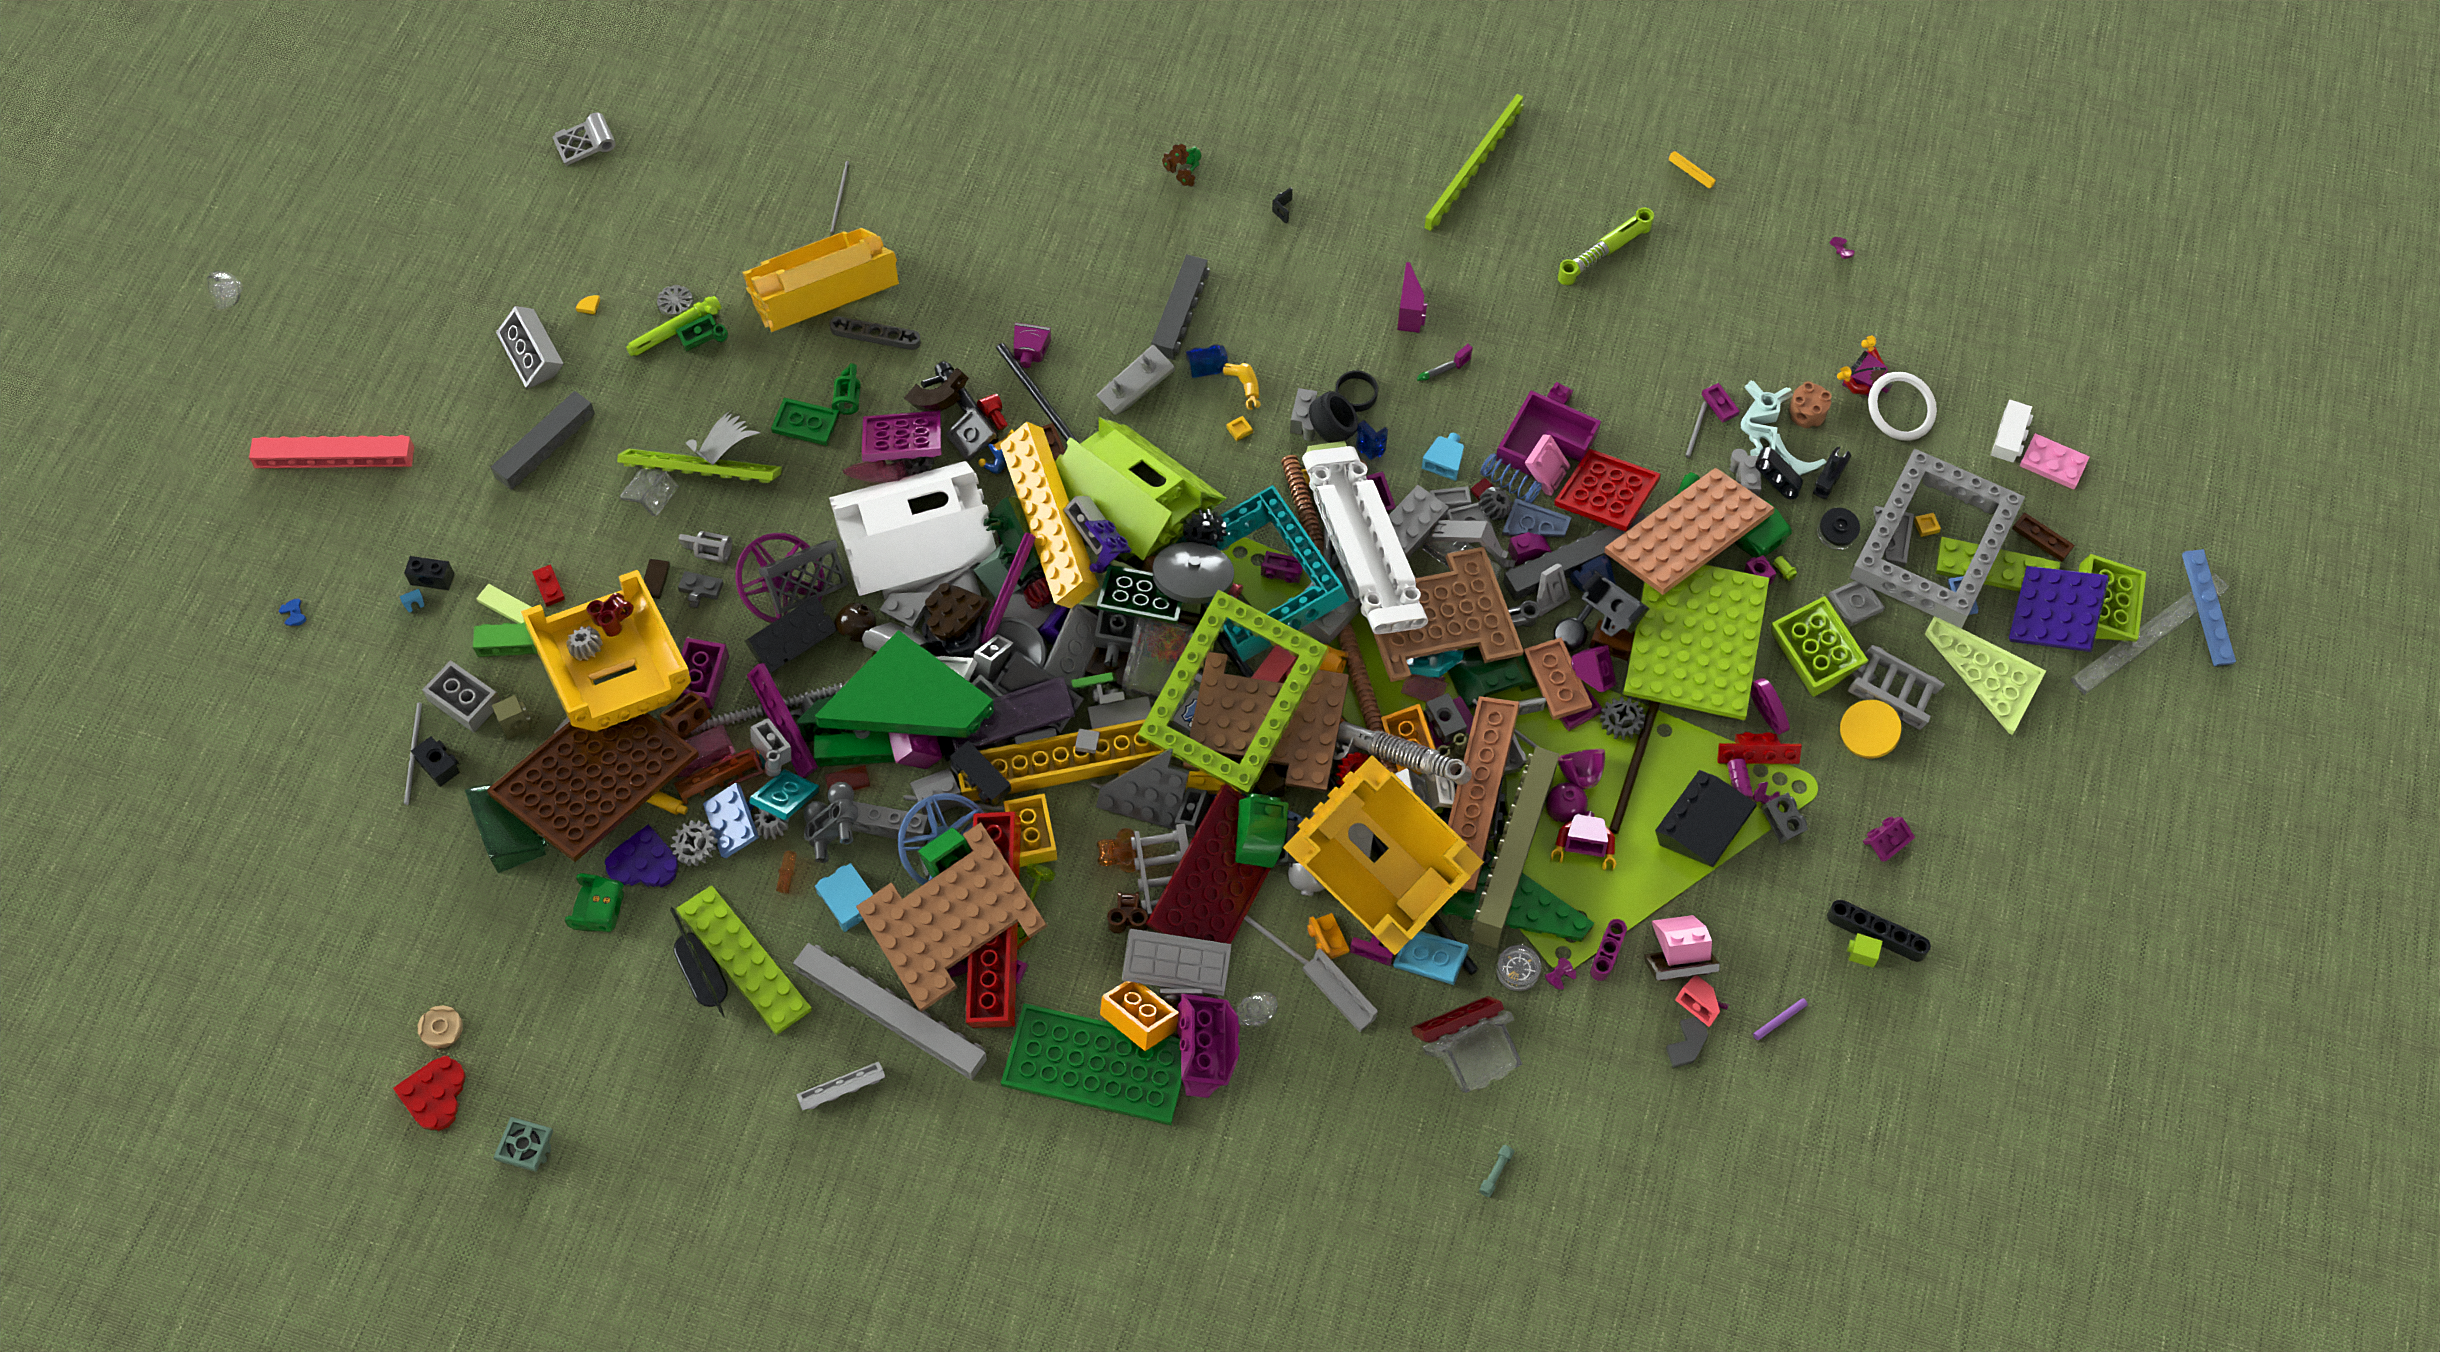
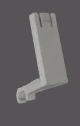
(1472, 532)

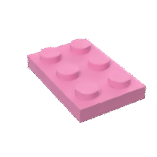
(2054, 461)

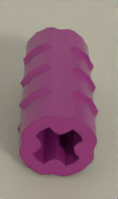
(1739, 777)

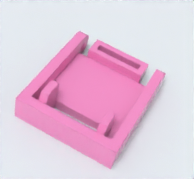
(1545, 464)

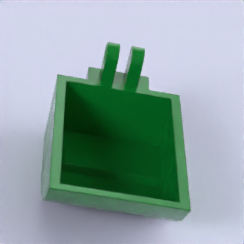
(1261, 830)

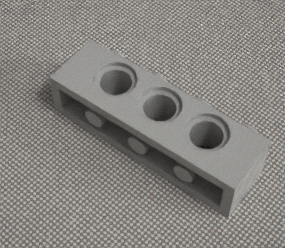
(887, 822)

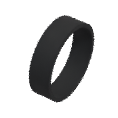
(1356, 374)

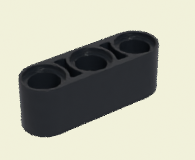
(1779, 473)

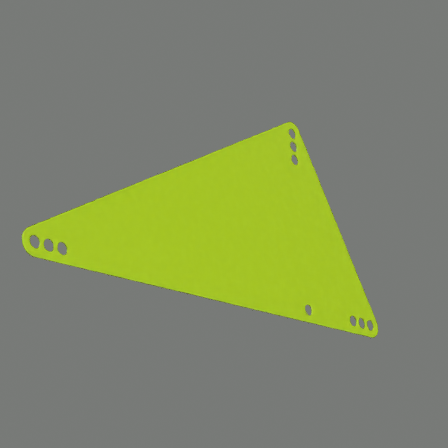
(1645, 871)

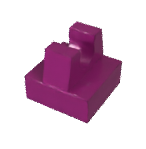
(1560, 393)

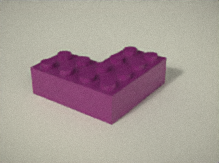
(1542, 416)

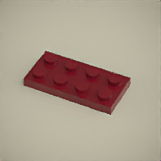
(1451, 1021)

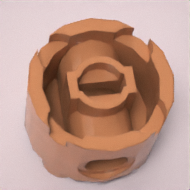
(1809, 405)

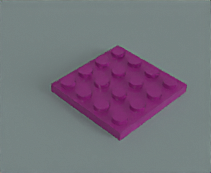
(901, 436)

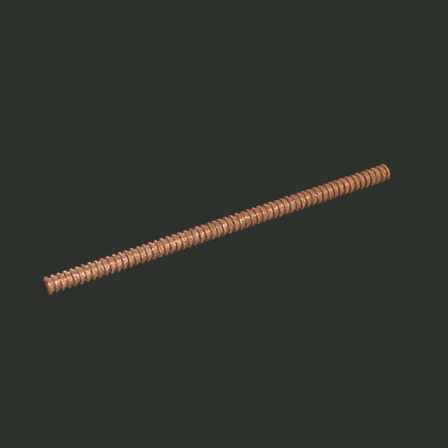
(1346, 637)

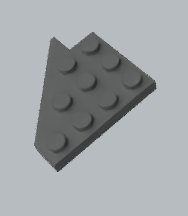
(1147, 791)

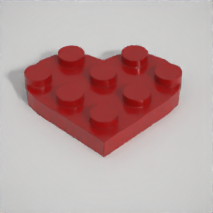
(433, 1092)

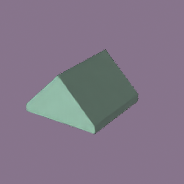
(994, 573)

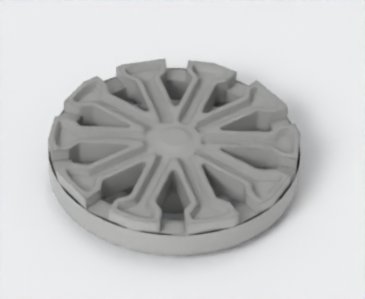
(674, 301)

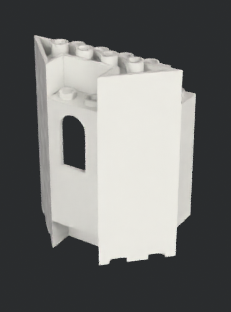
(906, 551)

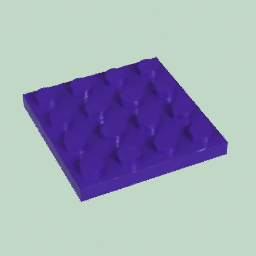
(2059, 608)

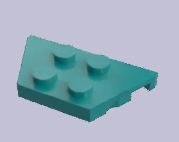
(1435, 664)

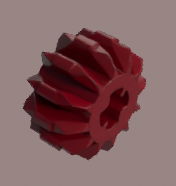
(1038, 594)

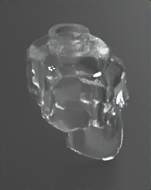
(1257, 1009)

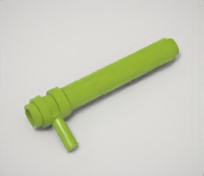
(668, 329)

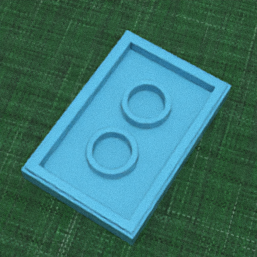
(1432, 957)

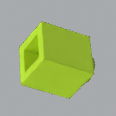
(1864, 950)

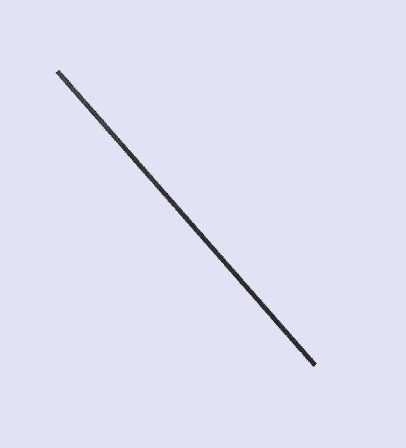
(1222, 639)

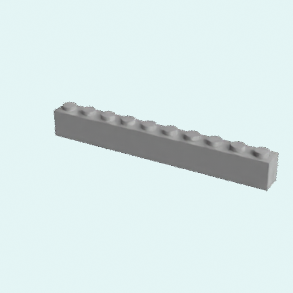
(890, 1011)

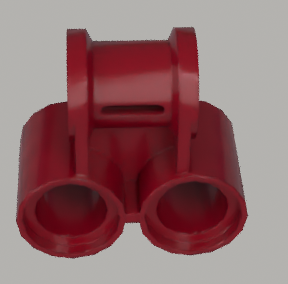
(610, 613)

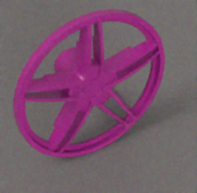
(776, 580)

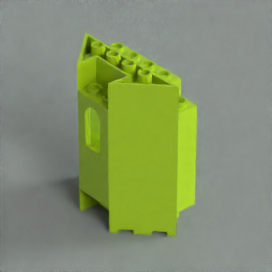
(1141, 513)

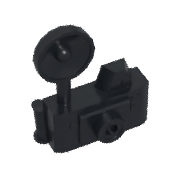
(1613, 602)

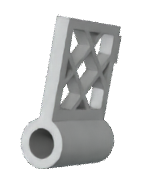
(598, 134)

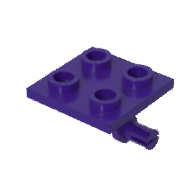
(1112, 543)

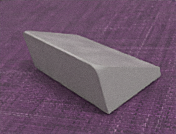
(1531, 705)

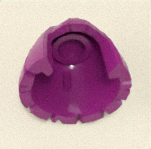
(1583, 767)

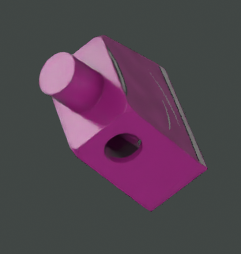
(1030, 343)

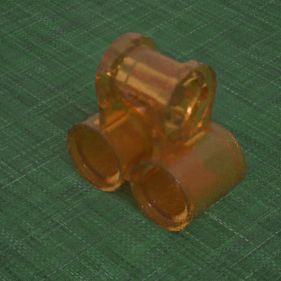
(1117, 851)

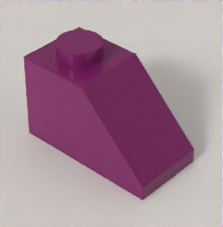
(1527, 547)

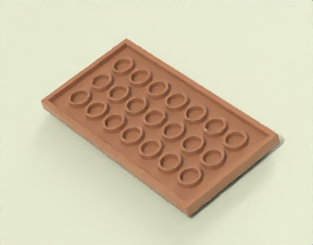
(1689, 530)

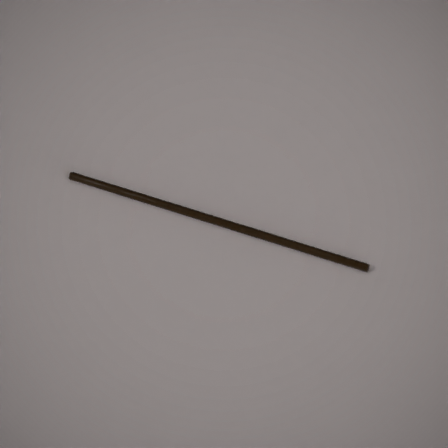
(1634, 767)

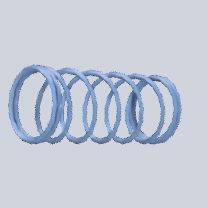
(1538, 485)

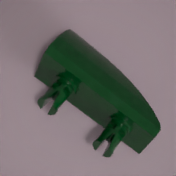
(1011, 526)

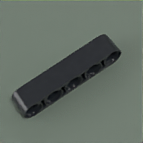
(1889, 929)

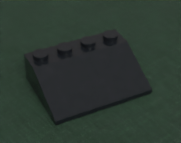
(1704, 819)

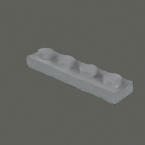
(833, 1089)

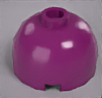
(1566, 801)

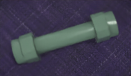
(1488, 1186)

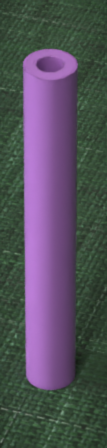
(1780, 1019)

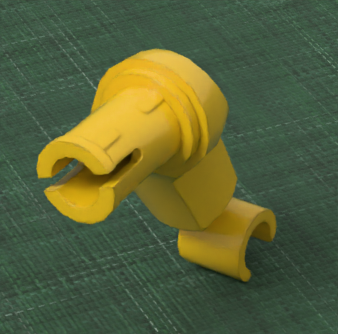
(1248, 378)

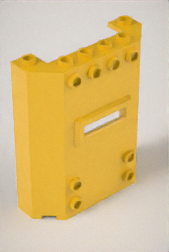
(642, 642)

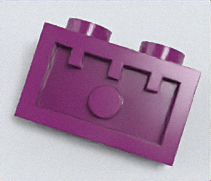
(1889, 837)

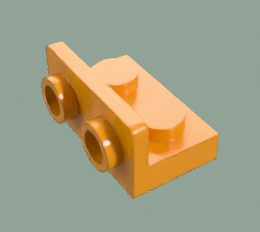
(1328, 936)

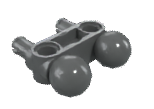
(829, 822)

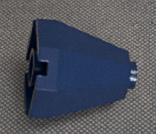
(1599, 564)

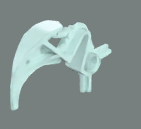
(1762, 414)

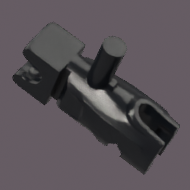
(1831, 473)

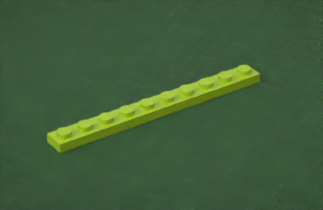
(1472, 165)

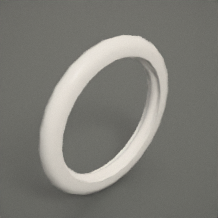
(1921, 386)

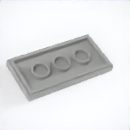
(1073, 645)

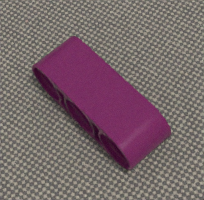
(1608, 940)

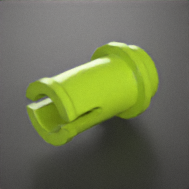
(1785, 568)

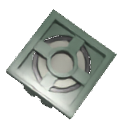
(524, 1144)

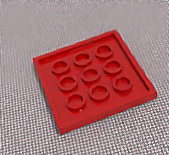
(1607, 490)

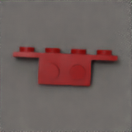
(1759, 749)

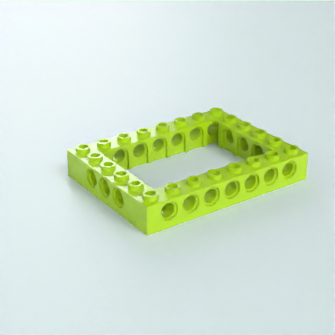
(1247, 773)

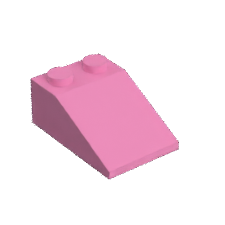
(1683, 939)

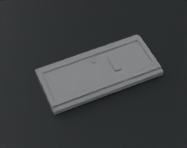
(1176, 961)

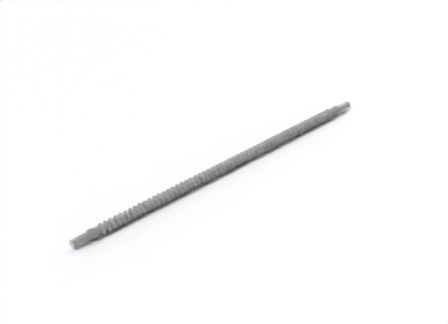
(755, 711)

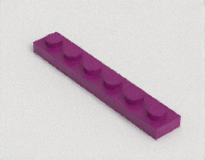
(782, 719)

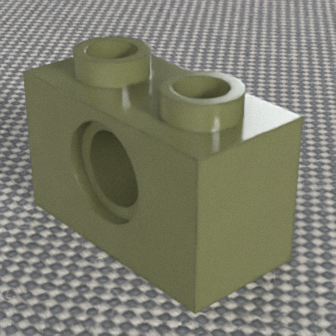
(512, 717)

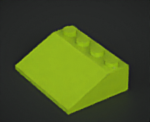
(2122, 601)
(1818, 645)

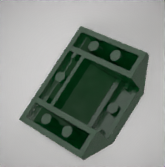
(1475, 678)

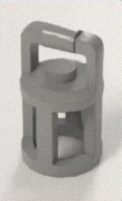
(701, 544)

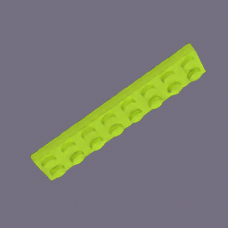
(688, 464)
(744, 960)

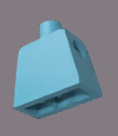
(1444, 456)

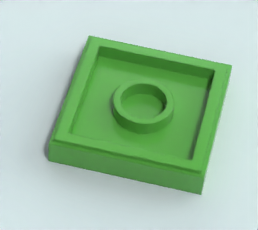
(1093, 680)

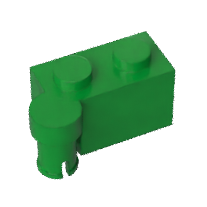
(700, 332)

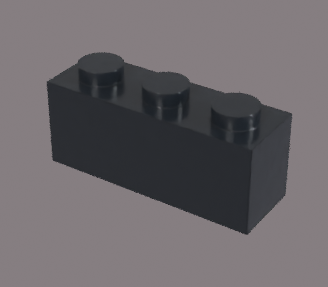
(979, 774)

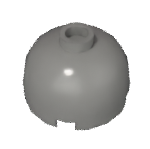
(1303, 880)

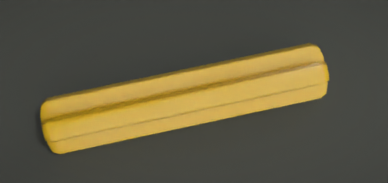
(1692, 169)

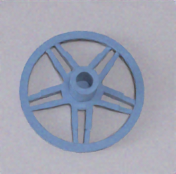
(936, 831)

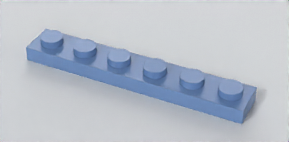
(2208, 607)

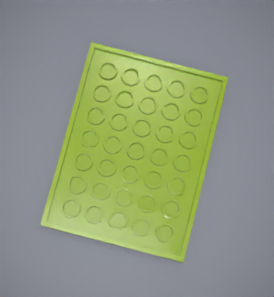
(1699, 642)

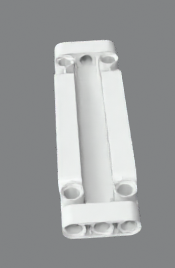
(1364, 540)

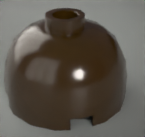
(855, 620)

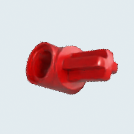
(991, 408)

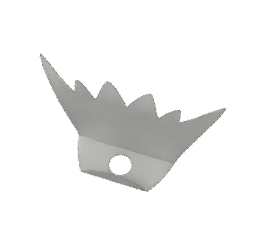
(721, 438)

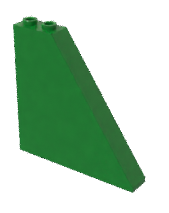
(907, 693)

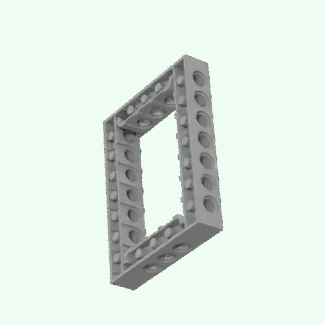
(1916, 590)

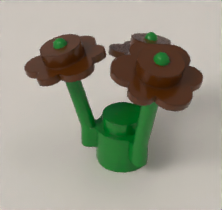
(1181, 155)

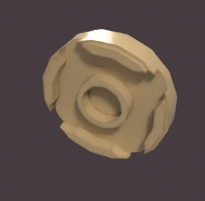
(440, 1027)

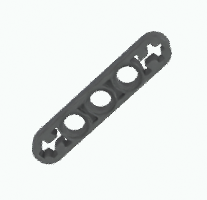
(868, 327)

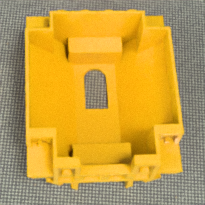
(820, 277)
(1410, 880)

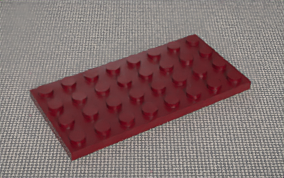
(1209, 889)

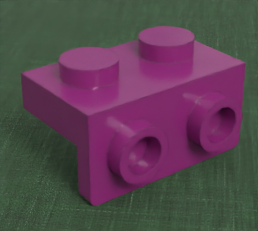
(1281, 567)

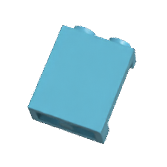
(843, 893)

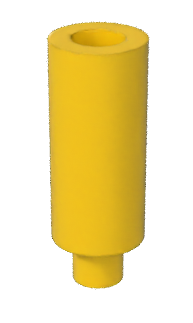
(668, 803)

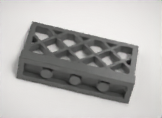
(793, 562)

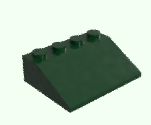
(1137, 595)

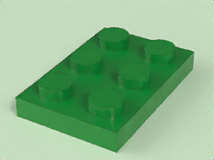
(805, 421)

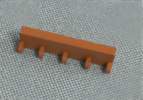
(713, 775)

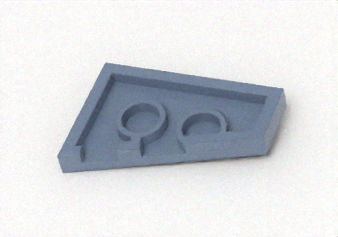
(1535, 519)

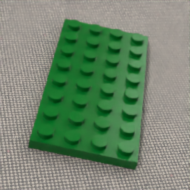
(1093, 1065)

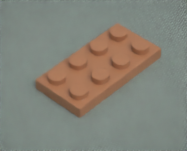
(1556, 678)

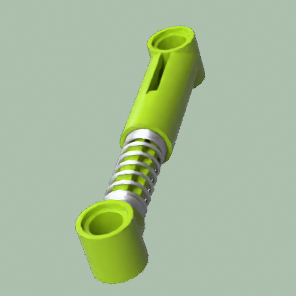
(1608, 244)

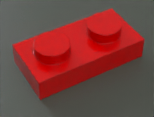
(548, 585)

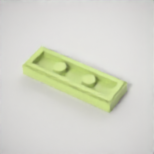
(502, 603)

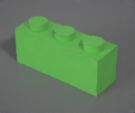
(502, 640)

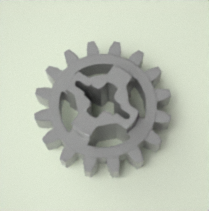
(685, 844)

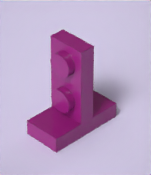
(1372, 950)

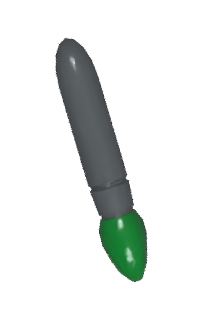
(1436, 371)

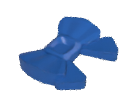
(294, 608)

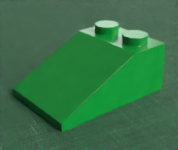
(944, 852)

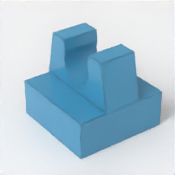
(413, 596)

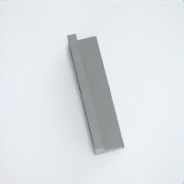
(1340, 991)

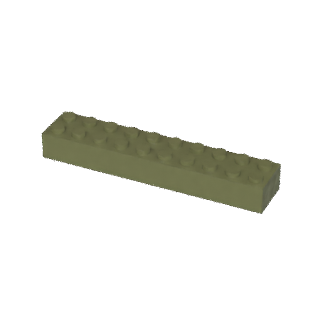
(1514, 847)

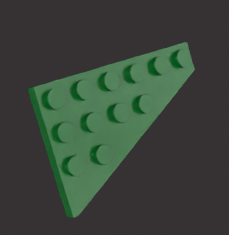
(1532, 909)

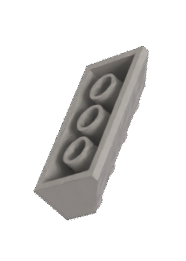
(529, 347)

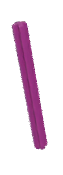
(1008, 587)

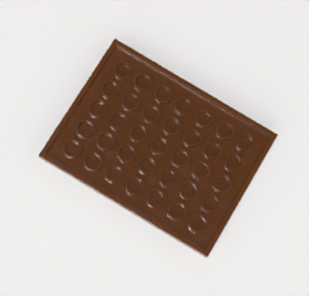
(590, 780)

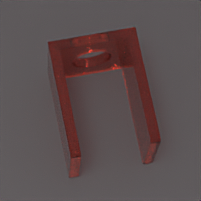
(757, 759)

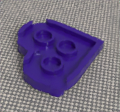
(642, 860)

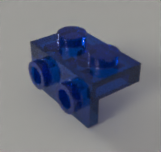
(1207, 360)
(1371, 442)

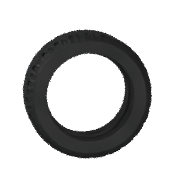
(1333, 417)

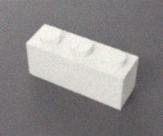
(2012, 431)

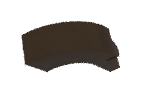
(940, 397)

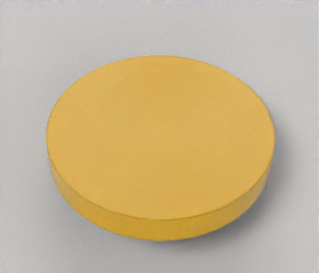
(1870, 729)

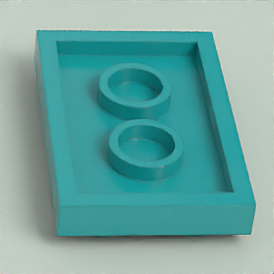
(784, 794)

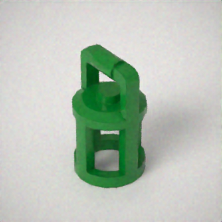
(849, 385)

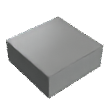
(1087, 741)

